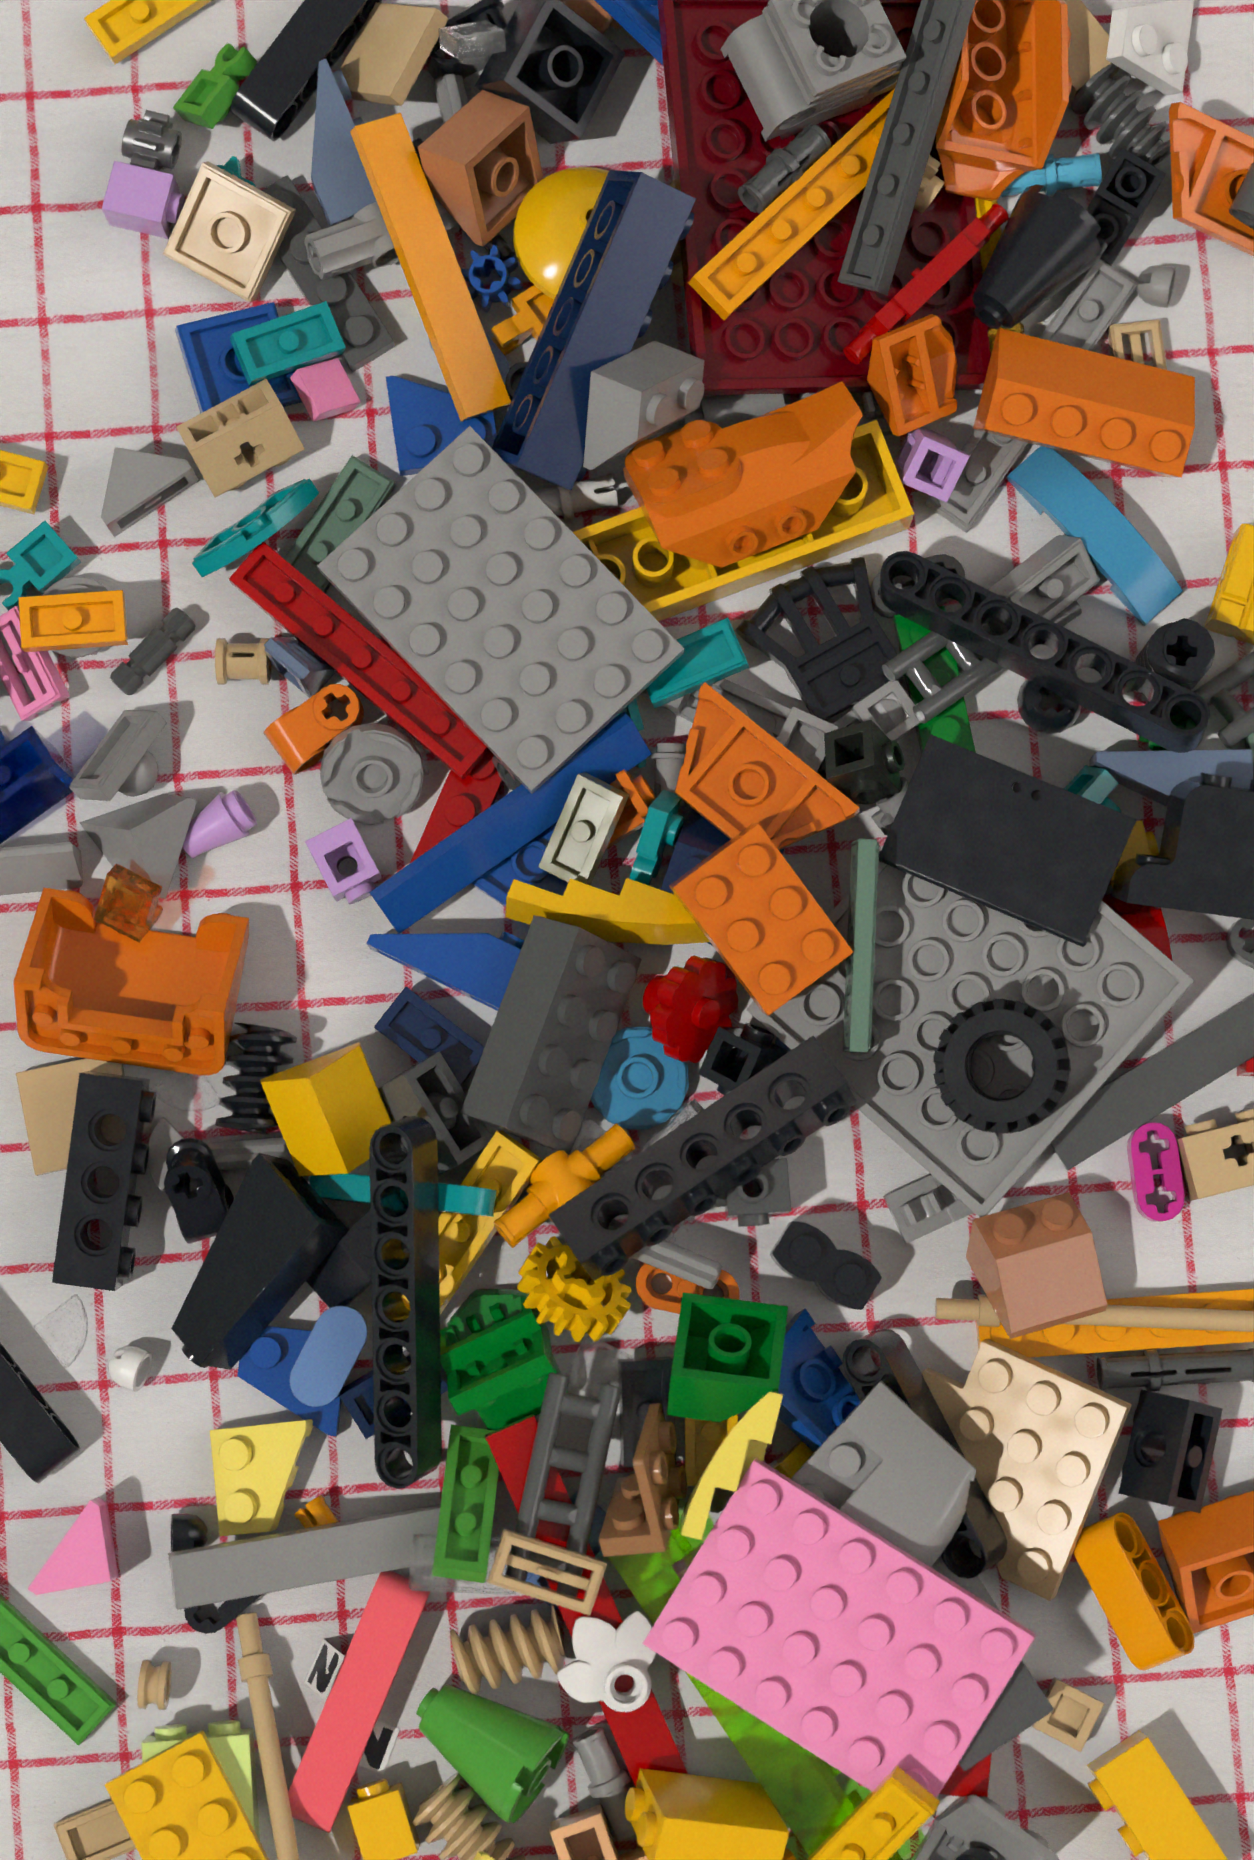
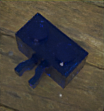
(30, 779)

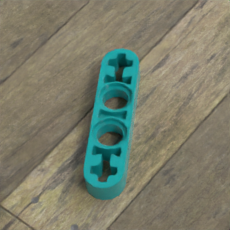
(450, 1197)

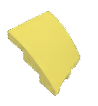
(731, 1462)

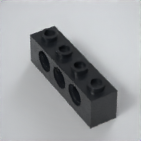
(76, 1257)

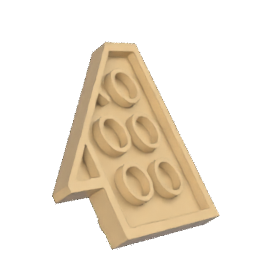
(1036, 1454)

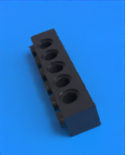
(715, 1132)

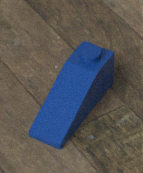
(465, 962)

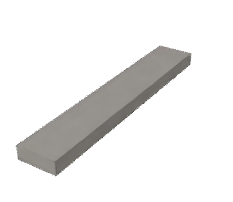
(1077, 323)
(297, 1557)

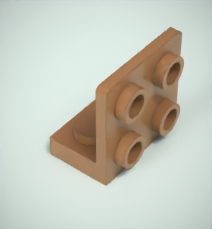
(646, 1502)

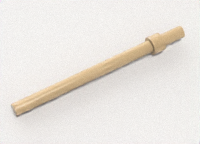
(1115, 1315)
(255, 1670)

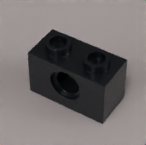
(1170, 1451)

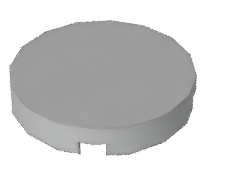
(371, 773)

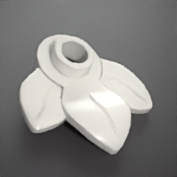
(605, 1655)

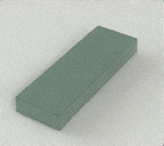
(346, 506)

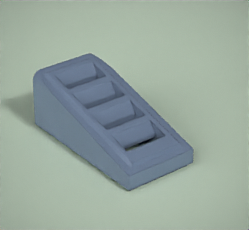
(298, 664)

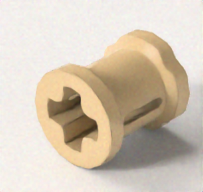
(242, 661)

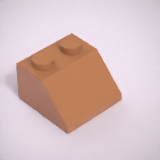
(483, 164)
(1037, 1265)

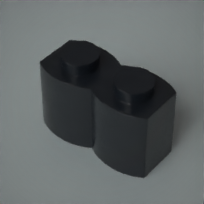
(838, 1274)

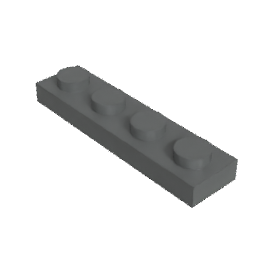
(353, 314)

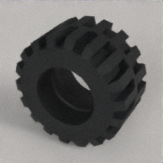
(954, 1062)

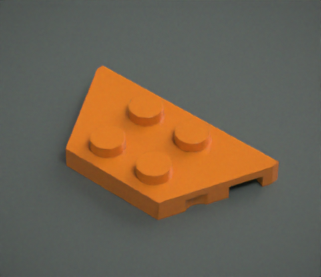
(1207, 173)
(746, 776)

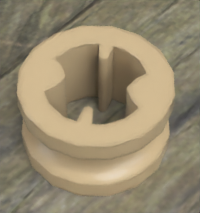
(154, 1684)

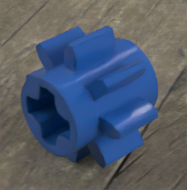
(499, 289)

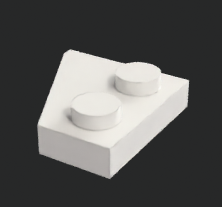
(1152, 43)

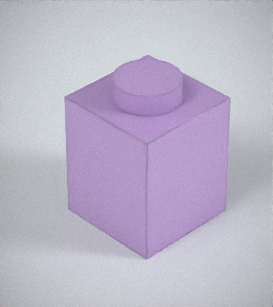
(142, 200)

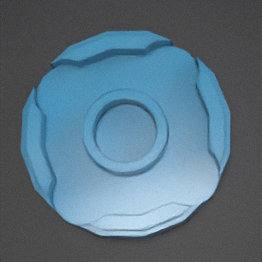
(639, 1082)

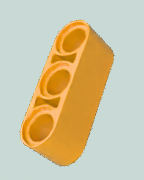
(1133, 1592)

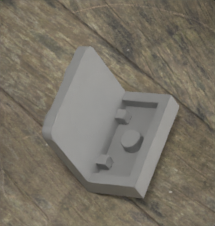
(983, 1824)

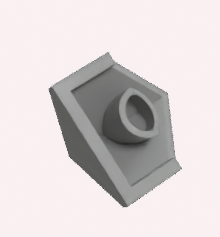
(145, 836)

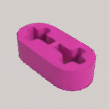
(1168, 1171)

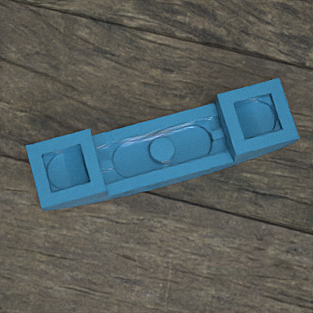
(1109, 538)

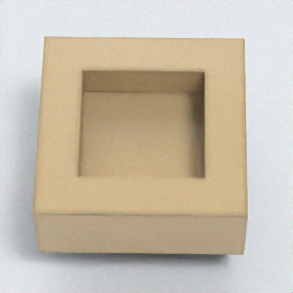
(1072, 1714)

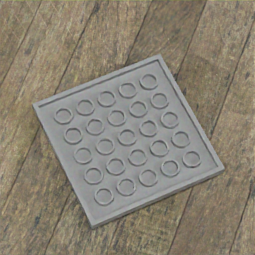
(937, 960)

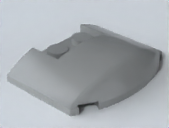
(892, 1475)

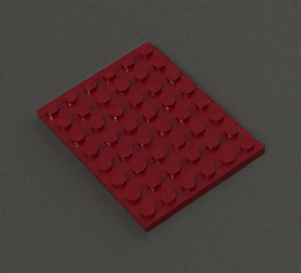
(801, 318)

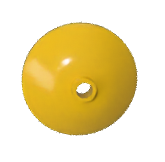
(553, 223)

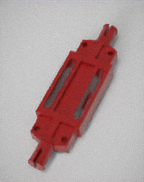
(927, 281)

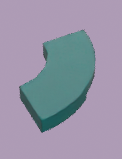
(255, 527)

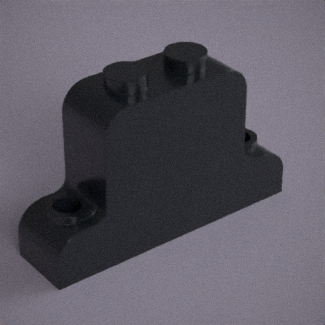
(1202, 855)

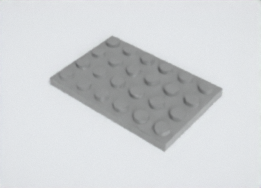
(501, 609)

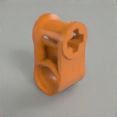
(306, 732)

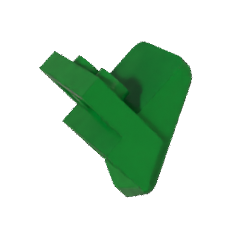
(496, 1357)

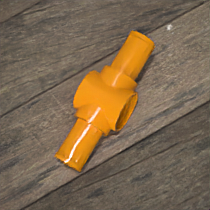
(560, 1180)

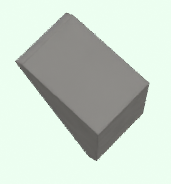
(140, 485)

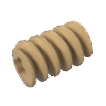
(509, 1650)
(461, 1825)

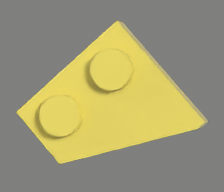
(254, 1472)

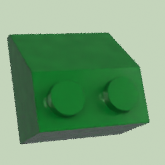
(725, 1356)

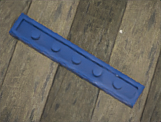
(503, 828)

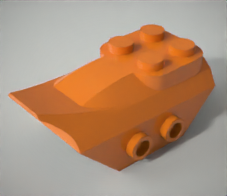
(1005, 95)
(746, 484)

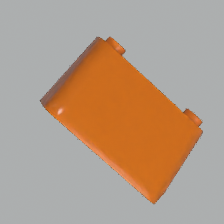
(125, 1000)

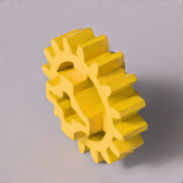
(569, 1294)

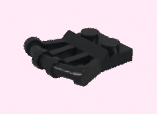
(841, 669)

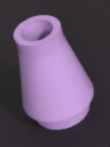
(219, 823)

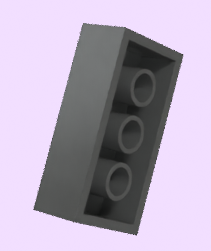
(551, 1034)

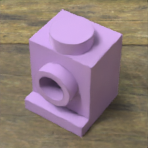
(930, 463)
(331, 849)

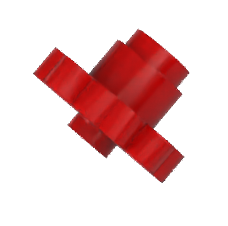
(690, 1007)

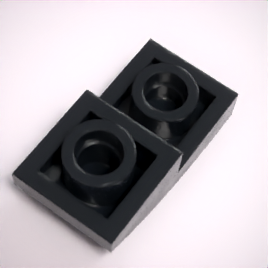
(1123, 200)

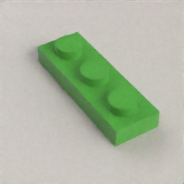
(466, 1507)

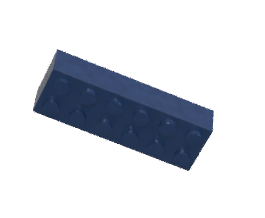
(593, 322)

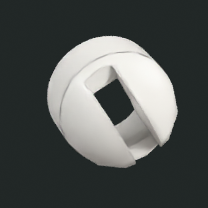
(130, 1367)

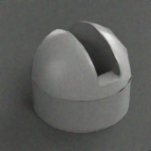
(1157, 285)

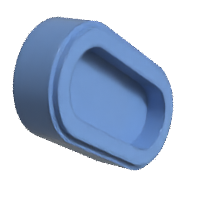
(328, 1356)

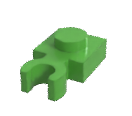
(212, 91)

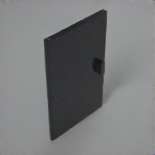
(1010, 849)

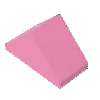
(83, 1555)

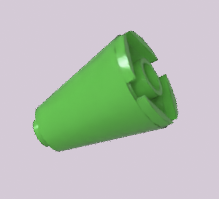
(492, 1747)

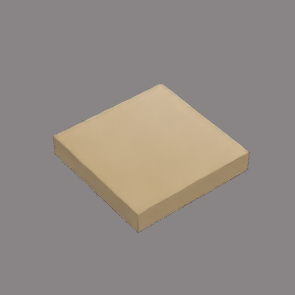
(391, 52)
(229, 231)
(49, 1108)

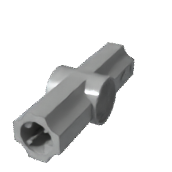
(358, 242)

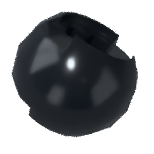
(1049, 720)

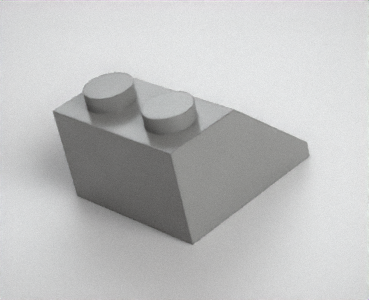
(639, 399)

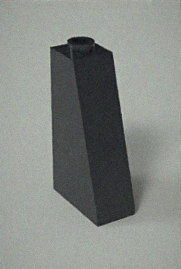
(256, 1263)

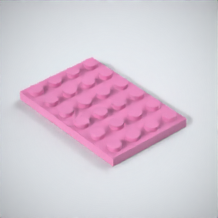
(837, 1635)

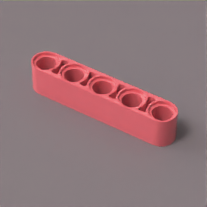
(355, 1700)

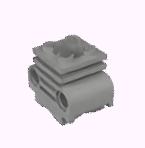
(795, 80)

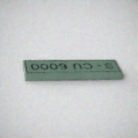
(862, 942)

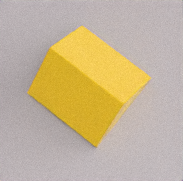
(327, 1111)

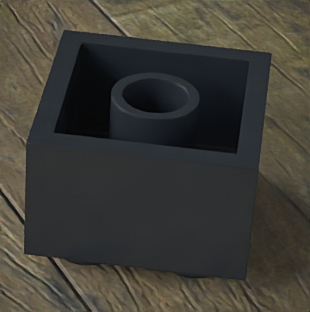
(553, 67)

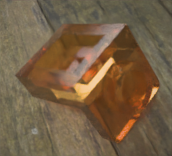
(129, 903)

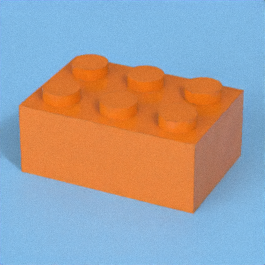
(761, 918)

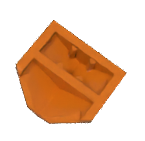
(914, 374)

